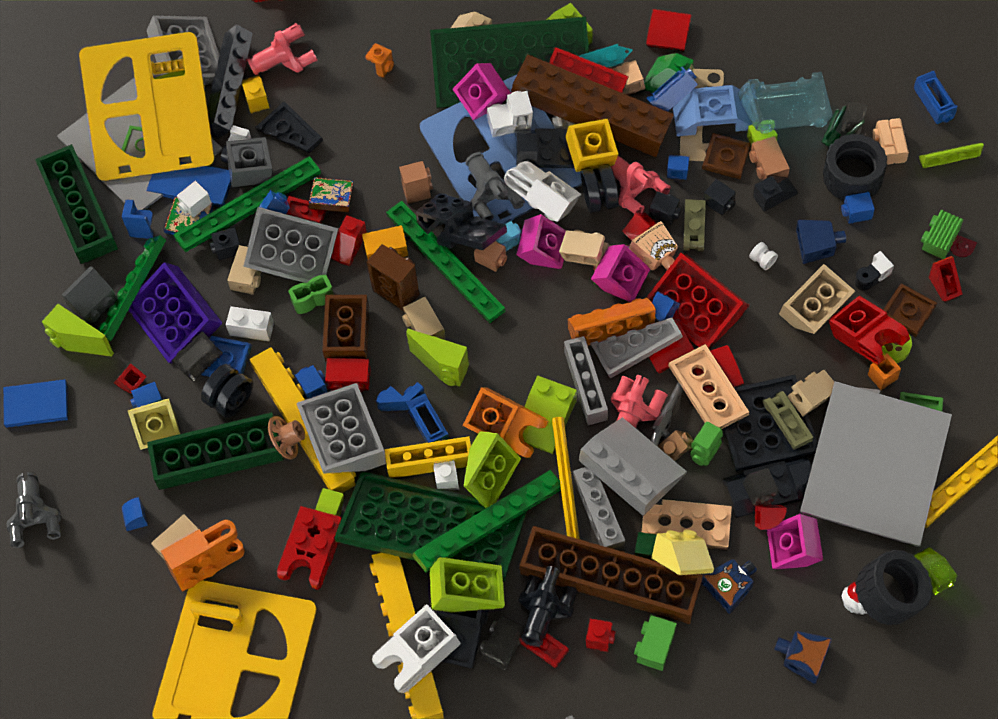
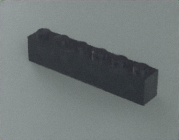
(228, 80)

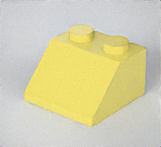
(682, 552)

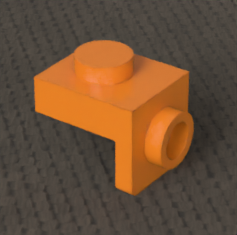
(381, 58)

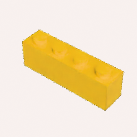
(421, 457)

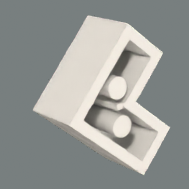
(511, 116)

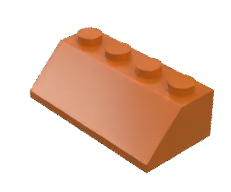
(612, 321)

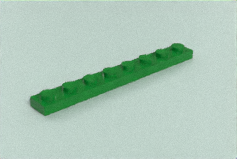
(245, 204)
(447, 263)
(488, 520)

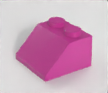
(481, 90)
(541, 242)
(620, 272)
(795, 543)

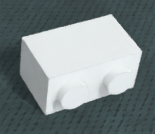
(250, 324)

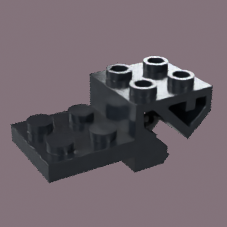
(458, 223)
(467, 629)

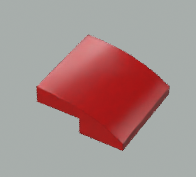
(668, 30)
(673, 351)
(727, 363)

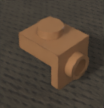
(676, 444)

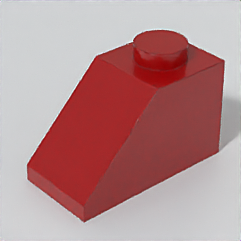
(348, 240)

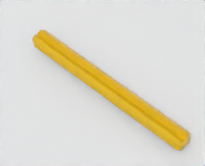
(565, 477)

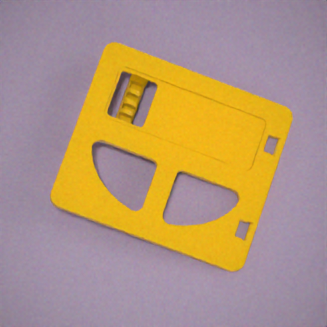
(170, 108)
(209, 661)

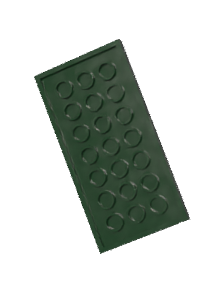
(502, 45)
(405, 516)

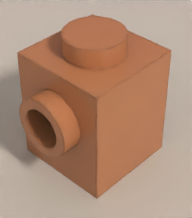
(492, 256)

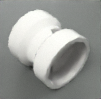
(763, 256)

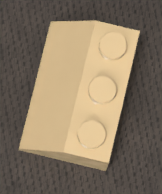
(816, 300)

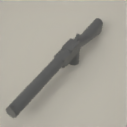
(664, 418)

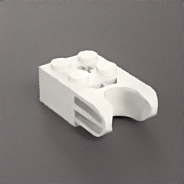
(542, 190)
(411, 648)

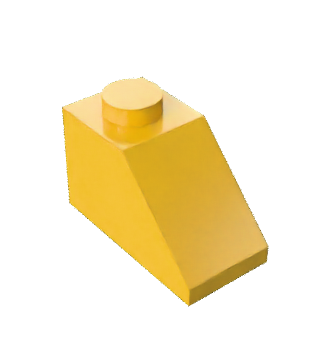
(255, 94)

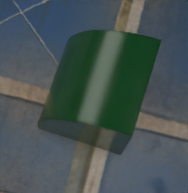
(645, 545)

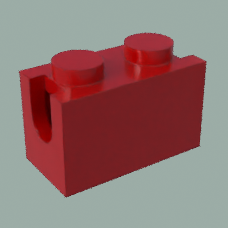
(345, 372)

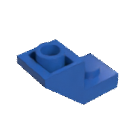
(393, 401)

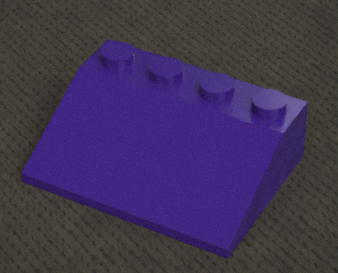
(172, 311)

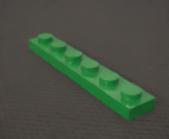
(134, 281)

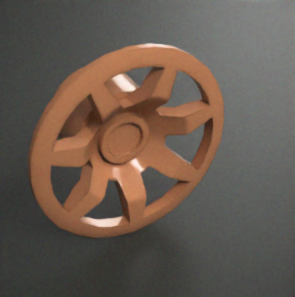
(289, 435)

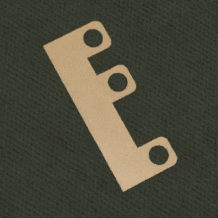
(692, 144)

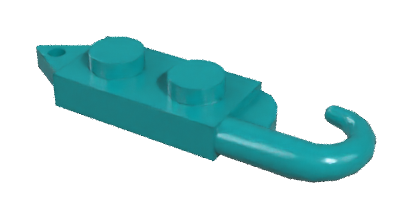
(608, 56)

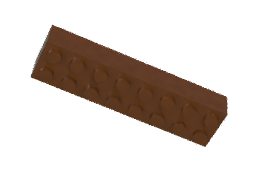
(587, 101)
(612, 574)

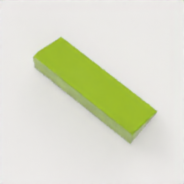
(951, 155)

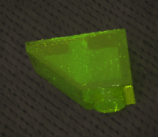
(938, 569)

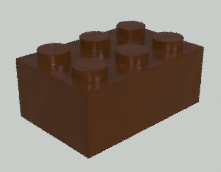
(393, 277)
(346, 326)

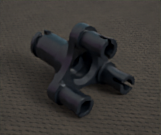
(544, 605)

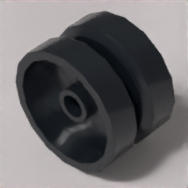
(599, 188)
(227, 390)

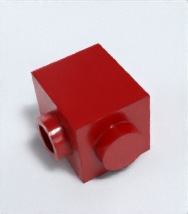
(600, 635)

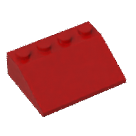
(705, 305)

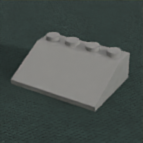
(180, 24)
(289, 246)
(342, 431)
(631, 465)

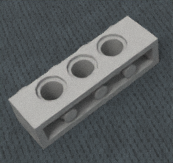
(598, 509)

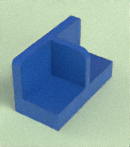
(137, 221)

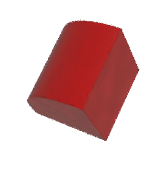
(638, 224)
(130, 378)
(769, 516)

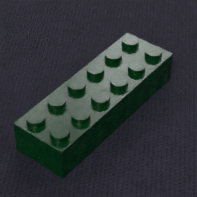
(76, 204)
(213, 451)

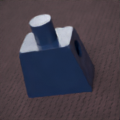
(817, 239)

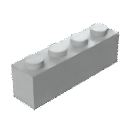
(585, 380)

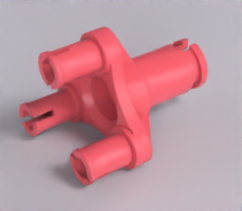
(281, 53)
(634, 180)
(630, 403)

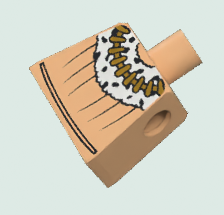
(655, 247)

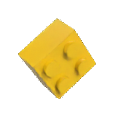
(591, 144)

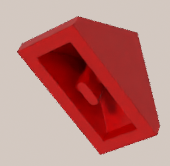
(945, 279)

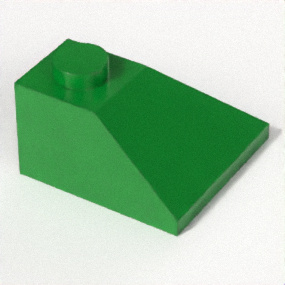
(664, 69)

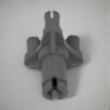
(489, 186)
(31, 511)

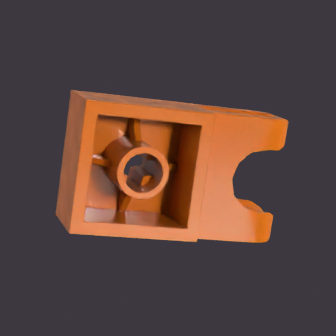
(510, 419)
(202, 554)

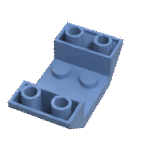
(710, 107)

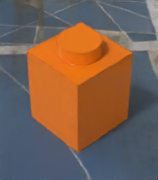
(885, 372)

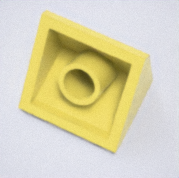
(154, 422)

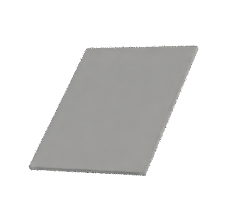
(126, 188)
(876, 464)

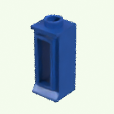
(673, 90)
(939, 113)
(417, 403)

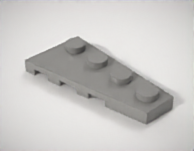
(631, 348)

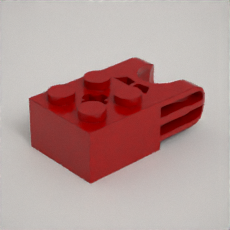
(867, 329)
(310, 551)

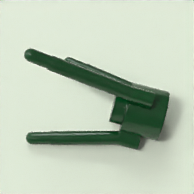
(831, 134)

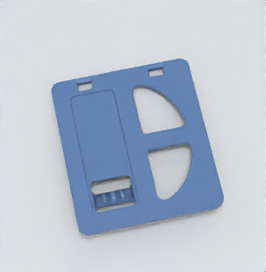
(439, 134)

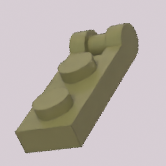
(694, 225)
(788, 420)

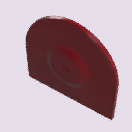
(962, 246)

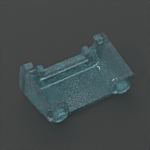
(786, 103)

